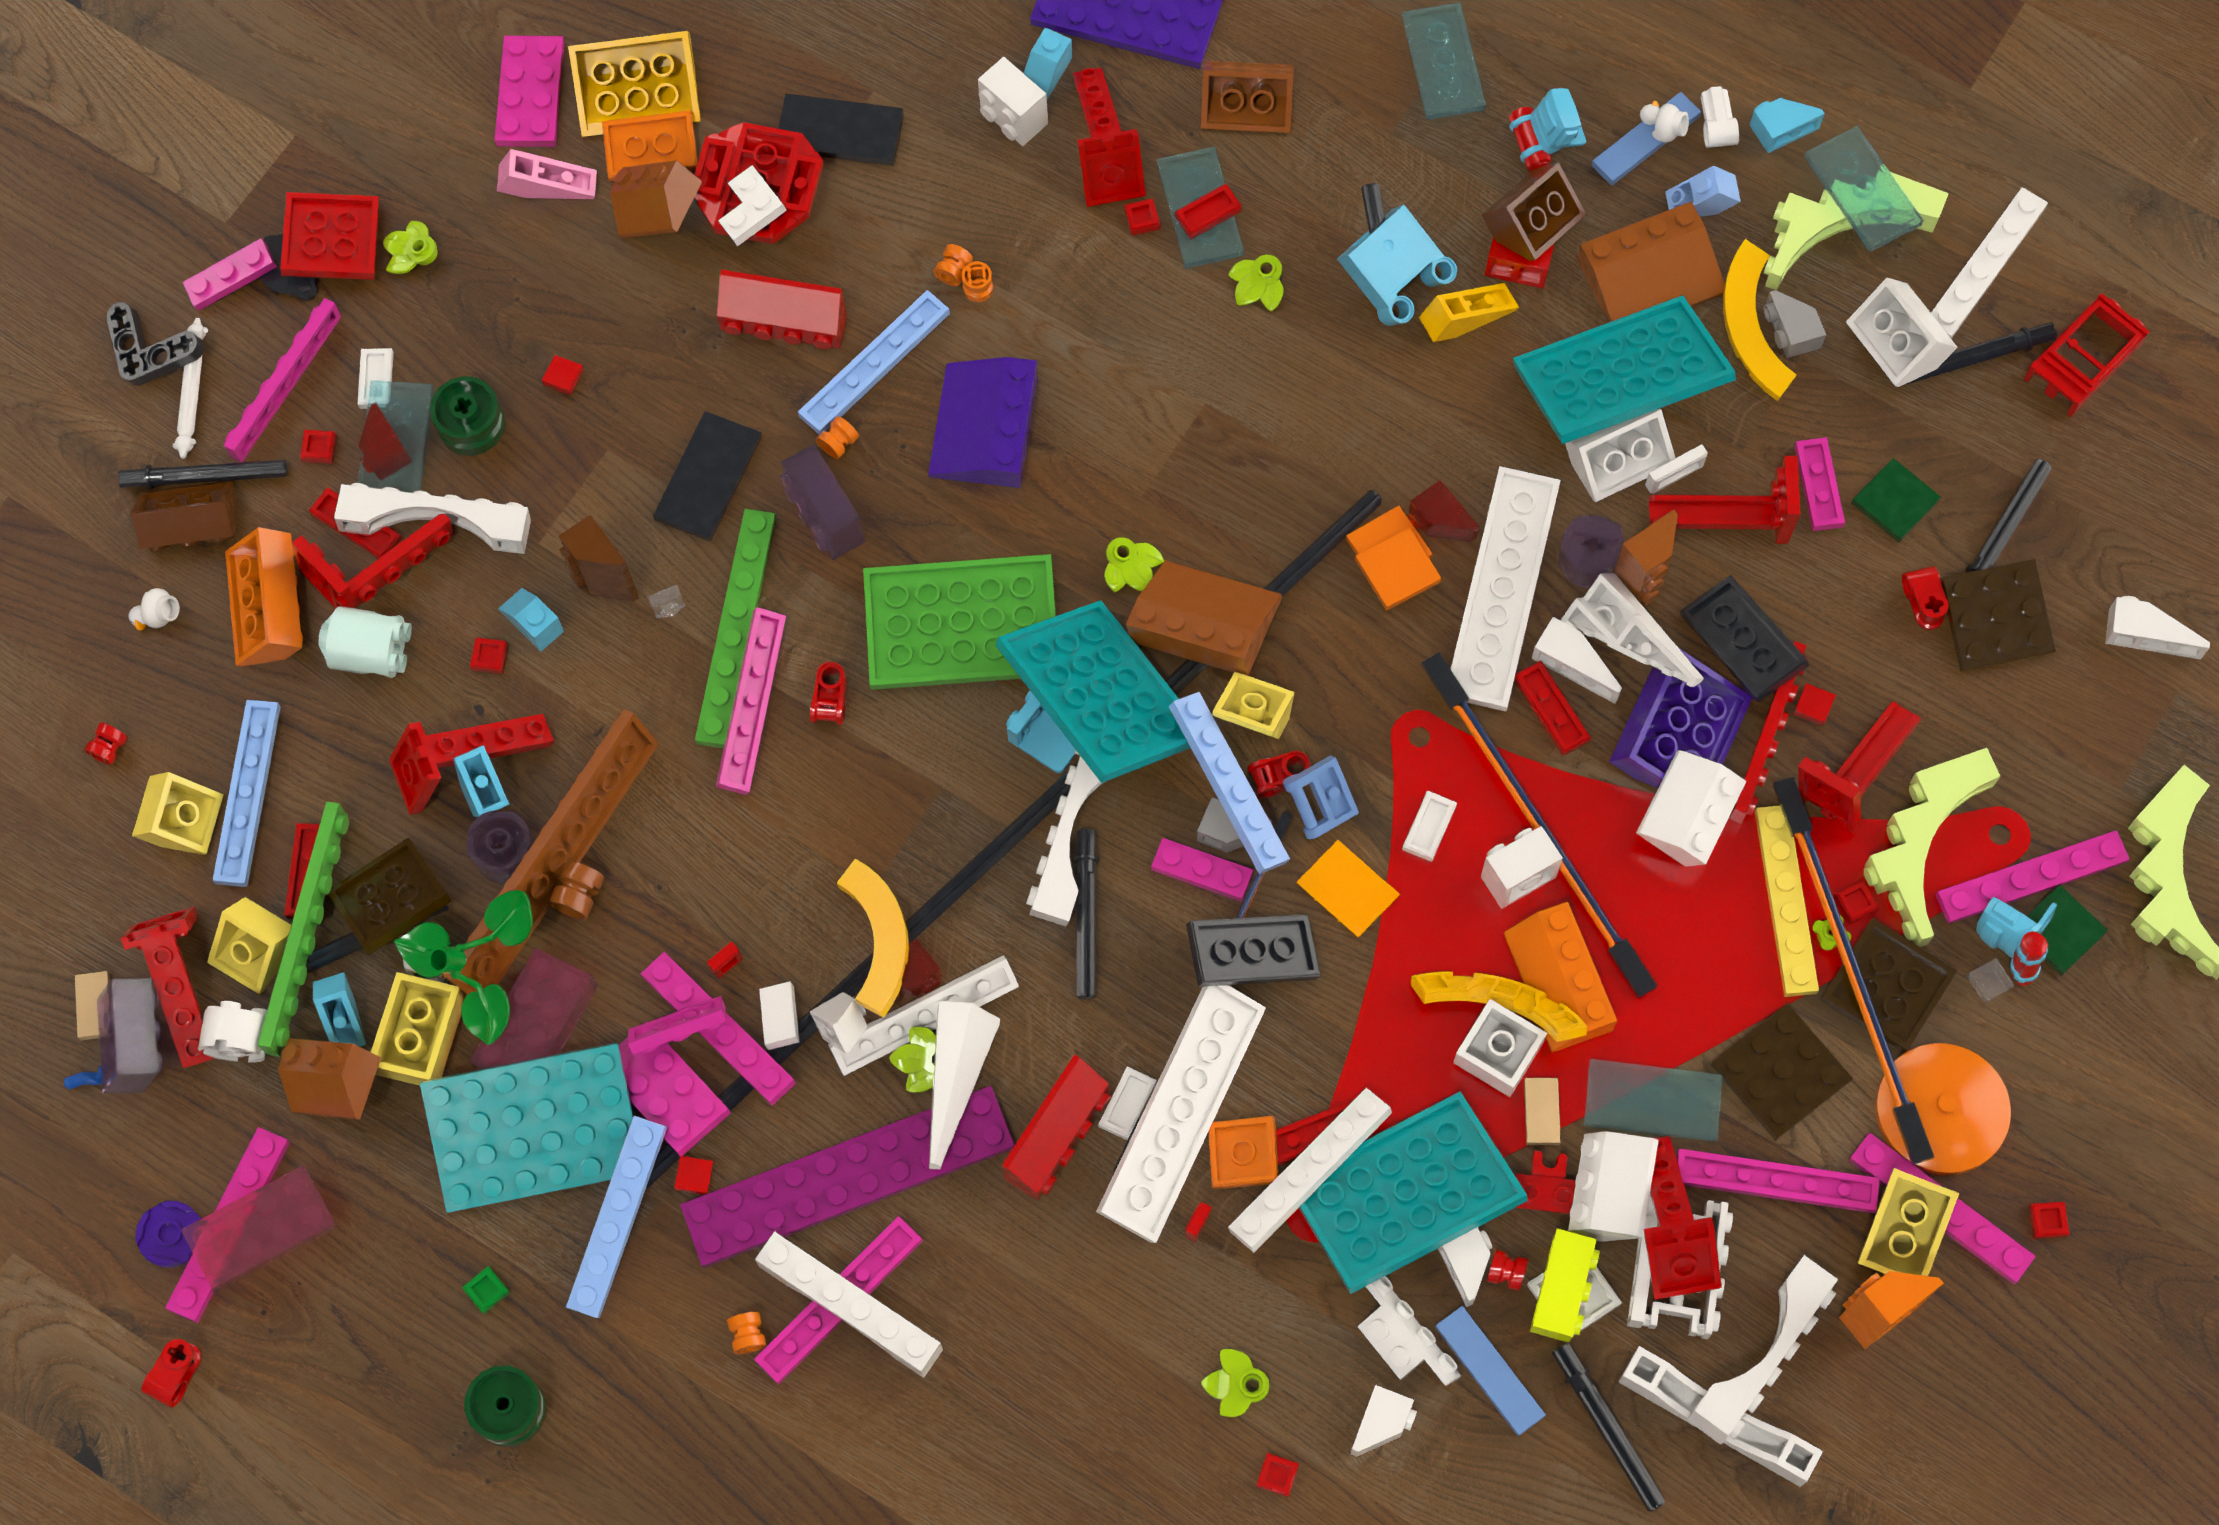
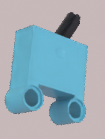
(1392, 256)

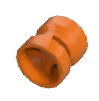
(952, 265)
(977, 288)
(839, 435)
(746, 1331)

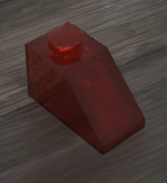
(381, 446)
(1442, 515)
(920, 972)

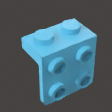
(1039, 735)

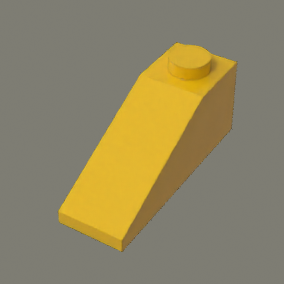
(1466, 310)

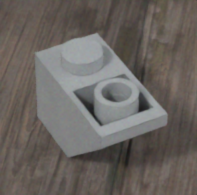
(1795, 324)
(1217, 829)

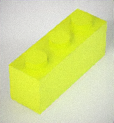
(1564, 1286)

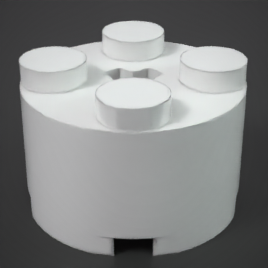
(232, 1032)

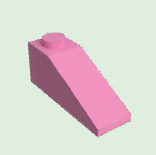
(543, 177)

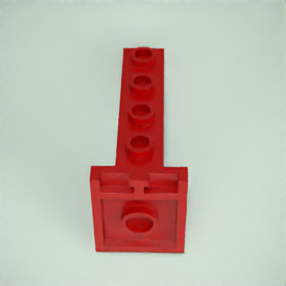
(1109, 156)
(1772, 512)
(387, 569)
(420, 755)
(1841, 793)
(171, 979)
(1680, 1249)

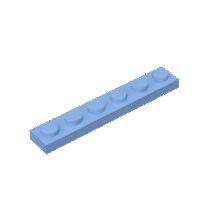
(874, 362)
(1229, 783)
(246, 793)
(616, 1217)

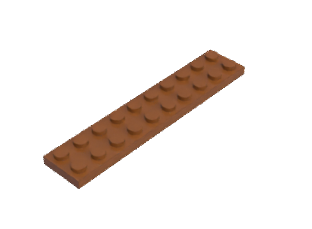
(565, 839)

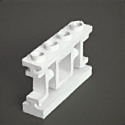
(1641, 1280)

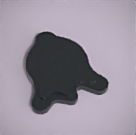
(300, 287)

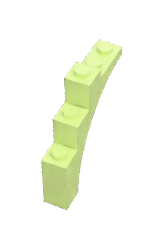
(1806, 223)
(1902, 867)
(2161, 873)

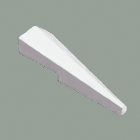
(1624, 624)
(961, 1047)

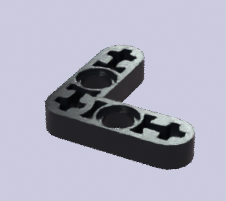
(145, 356)

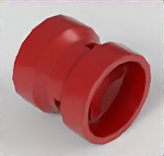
(105, 743)
(1504, 1269)

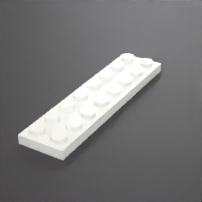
(1503, 586)
(1180, 1111)

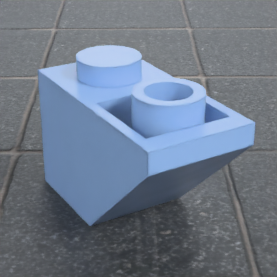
(1709, 192)

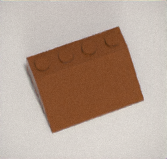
(1652, 263)
(1203, 617)

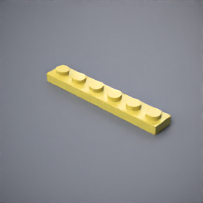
(1786, 903)

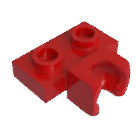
(1546, 1186)

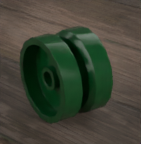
(467, 415)
(488, 1396)

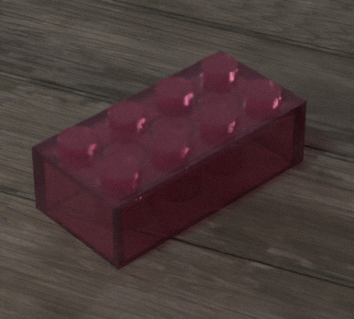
(542, 1012)
(258, 1228)

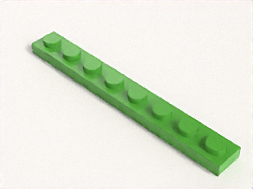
(740, 601)
(301, 935)

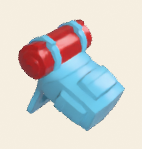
(1546, 128)
(2016, 936)

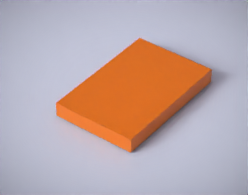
(650, 141)

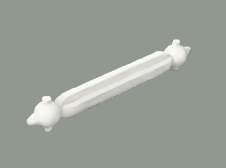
(189, 397)

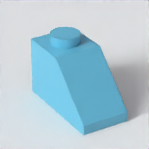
(1048, 60)
(1784, 122)
(532, 618)
(479, 782)
(338, 1010)

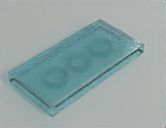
(1443, 61)
(1184, 180)
(1863, 188)
(408, 413)
(1653, 1100)

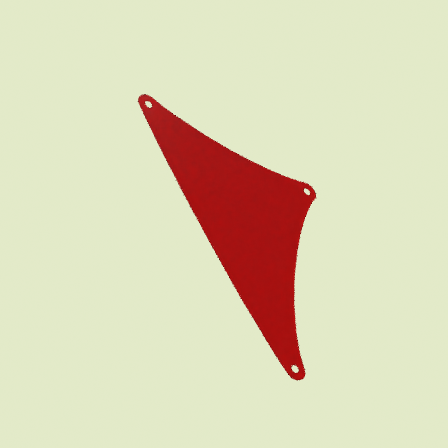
(1693, 927)

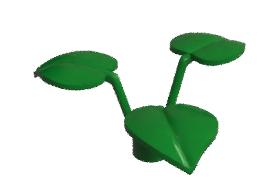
(429, 954)

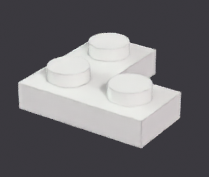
(757, 207)

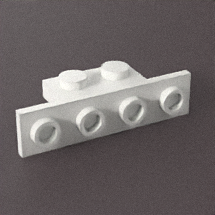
(1401, 1337)

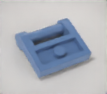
(1330, 793)

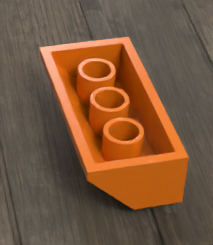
(263, 597)
(1557, 961)
(1885, 1303)

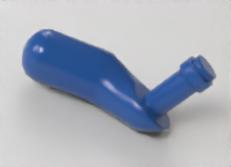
(83, 1078)

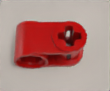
(1926, 596)
(829, 700)
(1276, 772)
(170, 1375)

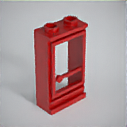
(2066, 378)

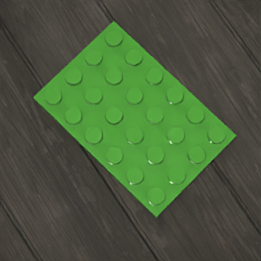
(946, 617)

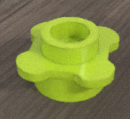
(1825, 939)

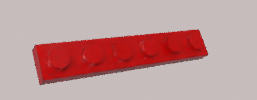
(1765, 746)

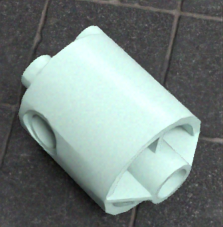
(365, 642)

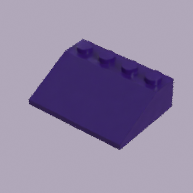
(984, 421)
(1681, 718)

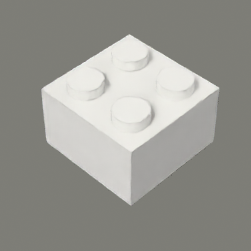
(1012, 101)
(1521, 866)
(1500, 1048)

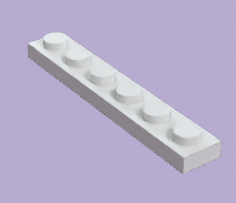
(1988, 260)
(893, 1030)
(1309, 1170)

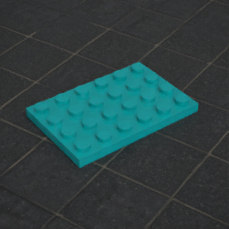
(1623, 369)
(1097, 689)
(528, 1126)
(1410, 1193)

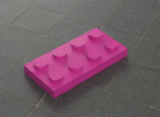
(529, 91)
(671, 1095)

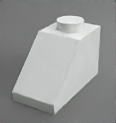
(840, 1021)
(1466, 1262)
(1383, 1420)

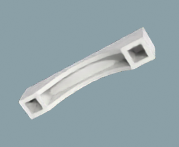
(370, 509)
(1057, 889)
(849, 1303)
(1726, 1402)
(1759, 1441)

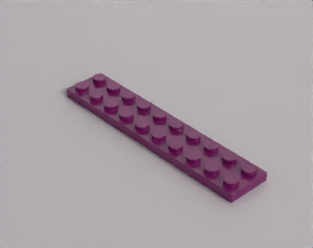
(839, 1180)

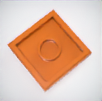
(1381, 530)
(1398, 569)
(1243, 1152)

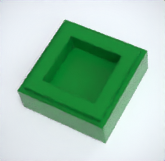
(486, 1290)

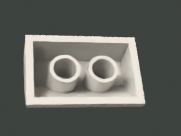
(1900, 332)
(1621, 454)
(1691, 808)
(1613, 1186)

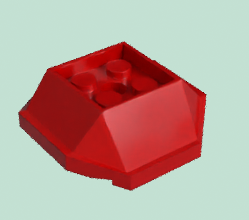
(781, 159)

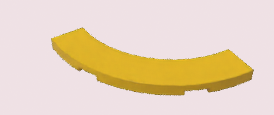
(1743, 325)
(889, 935)
(1513, 995)

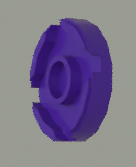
(161, 1235)

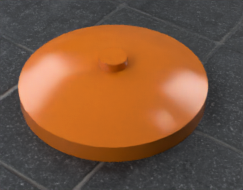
(1958, 1103)

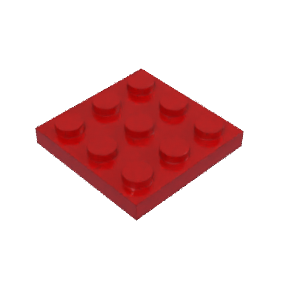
(330, 236)

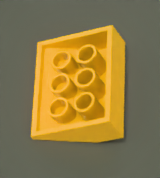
(633, 79)

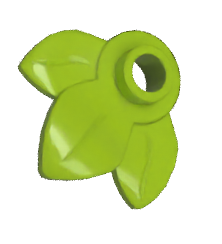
(410, 248)
(1257, 285)
(1134, 568)
(917, 1059)
(1231, 1383)

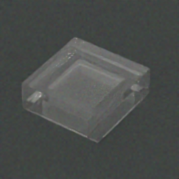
(1990, 980)

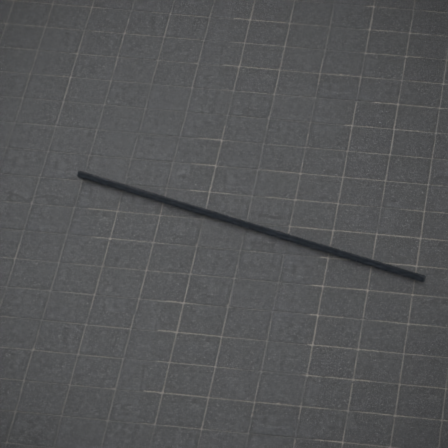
(1028, 820)

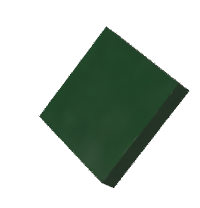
(1896, 500)
(2069, 932)

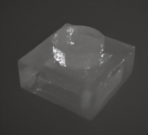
(667, 602)

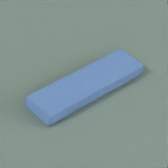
(1637, 145)
(1490, 1371)

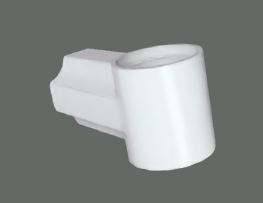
(1719, 125)

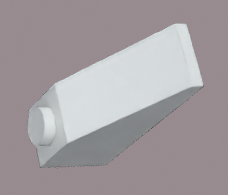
(2148, 628)
(1571, 655)

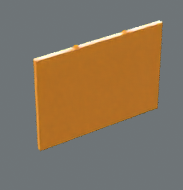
(1348, 888)

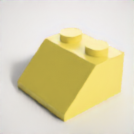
(1255, 705)
(177, 814)
(249, 944)

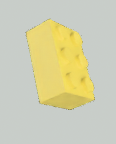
(417, 1029)
(1908, 1225)

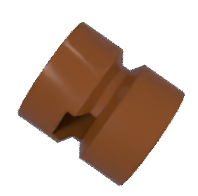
(575, 892)

